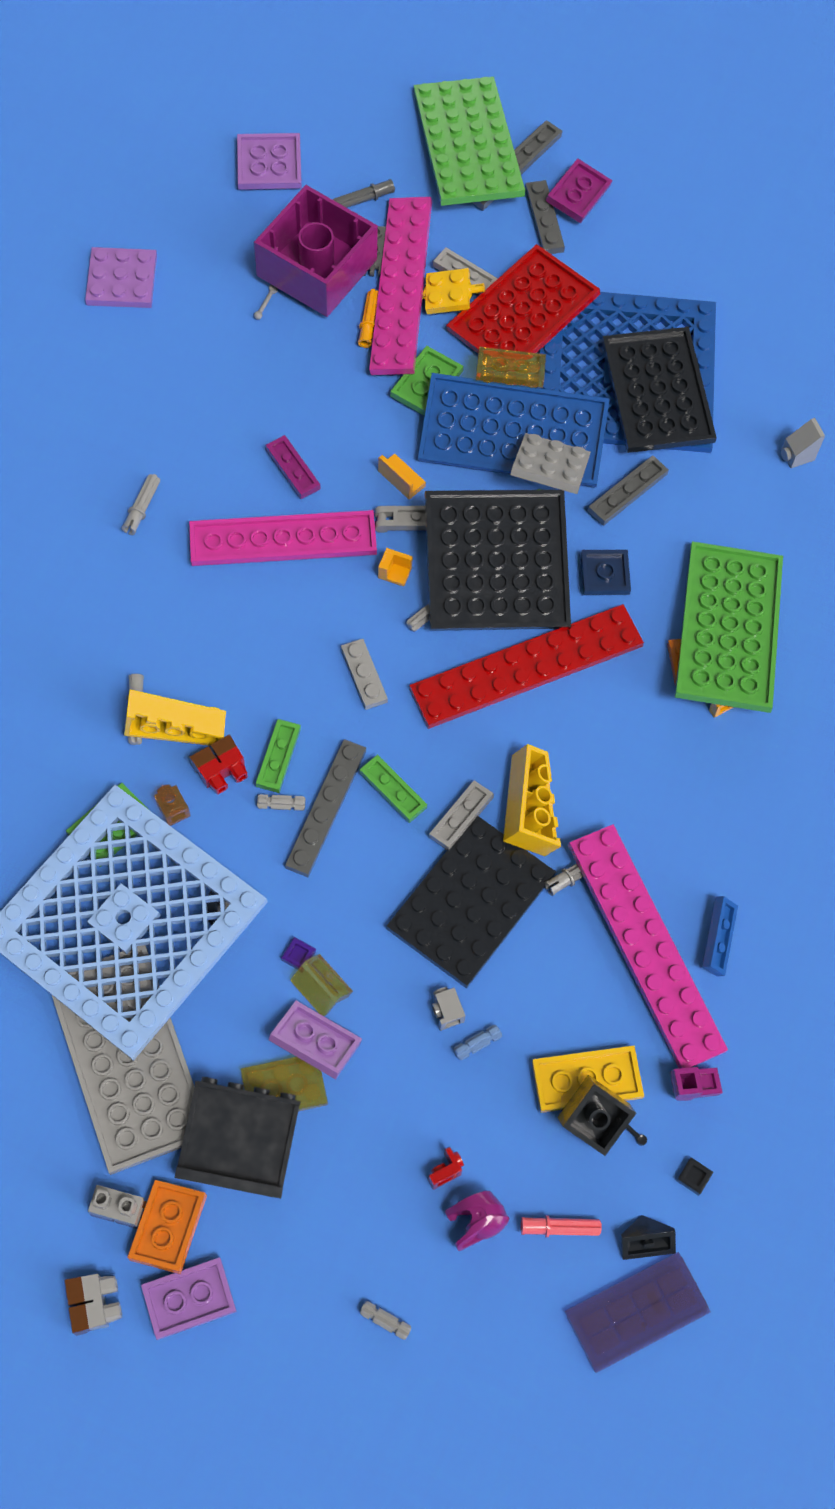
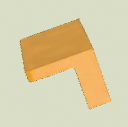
(400, 475)

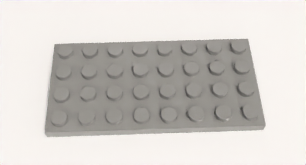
(135, 1104)

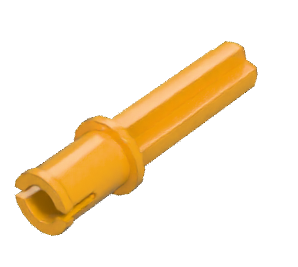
(368, 322)

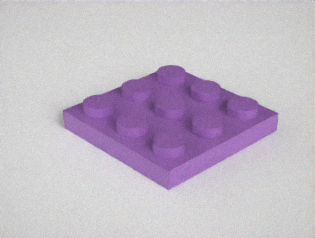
(269, 161)
(121, 277)

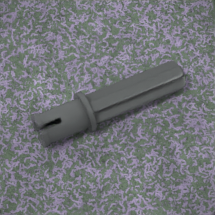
(366, 194)

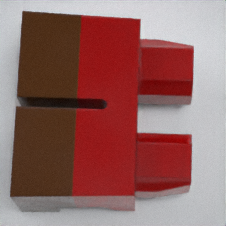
(219, 763)

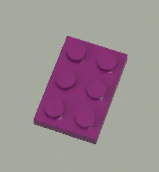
(579, 190)

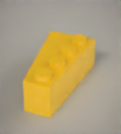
(172, 720)

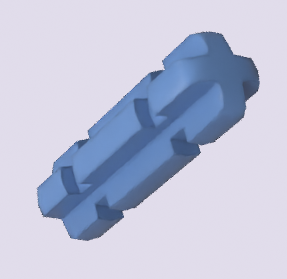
(477, 1042)

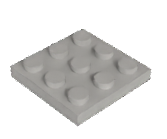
(550, 463)

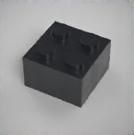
(596, 1115)

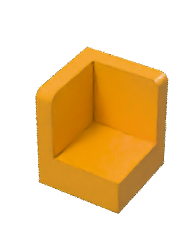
(395, 567)

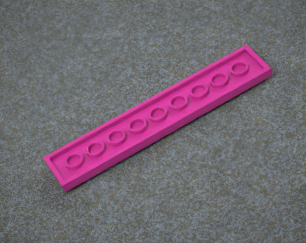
(401, 286)
(647, 948)

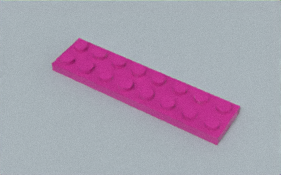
(282, 538)

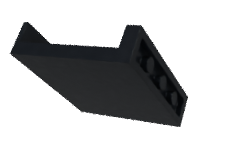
(238, 1138)

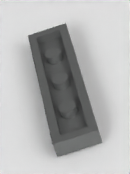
(544, 217)
(628, 490)

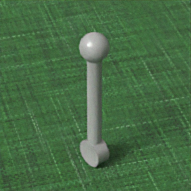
(272, 290)

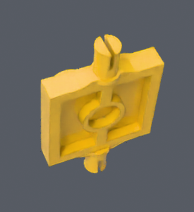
(449, 291)

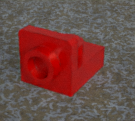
(443, 1174)

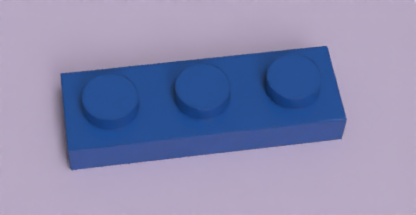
(720, 936)

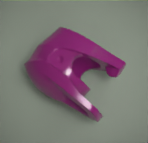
(487, 1218)

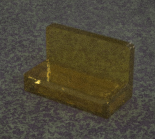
(320, 984)

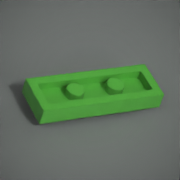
(278, 756)
(393, 788)

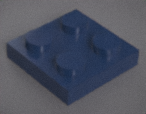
(605, 572)

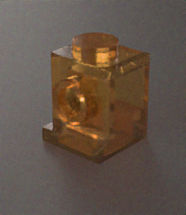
(174, 811)

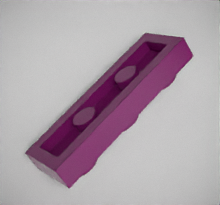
(293, 467)

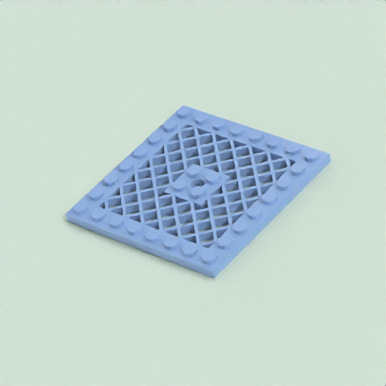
(181, 981)

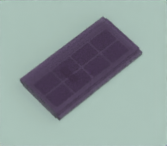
(637, 1312)

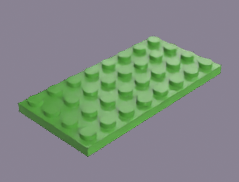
(468, 141)
(730, 627)

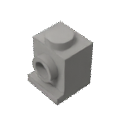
(448, 1008)

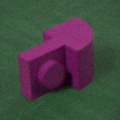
(695, 1083)

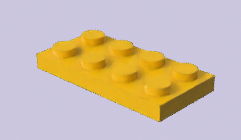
(561, 1076)

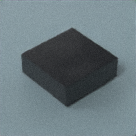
(694, 1176)

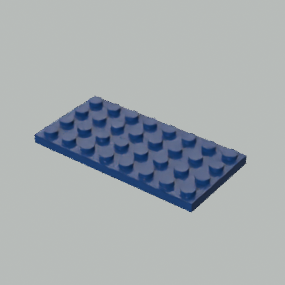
(485, 423)

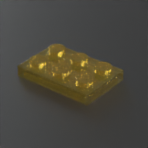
(511, 367)
(289, 1077)

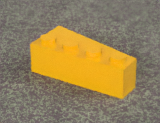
(530, 803)

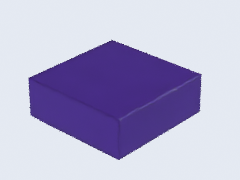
(298, 953)

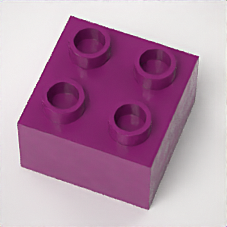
(316, 250)

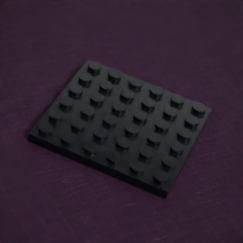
(497, 559)

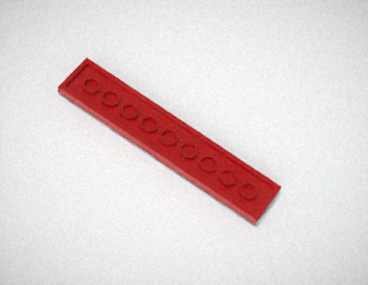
(525, 666)

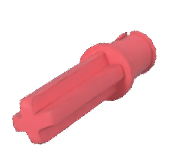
(560, 1226)

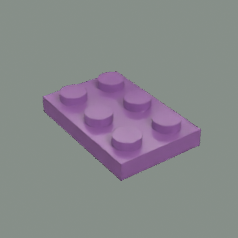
(315, 1039)
(188, 1298)

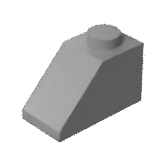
(803, 444)

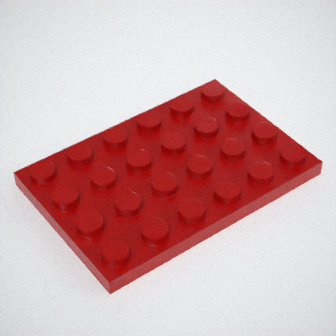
(525, 305)

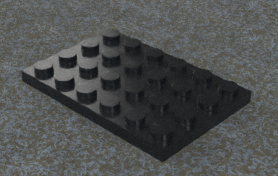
(658, 389)
(470, 901)

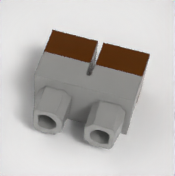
(117, 1206)
(95, 1315)

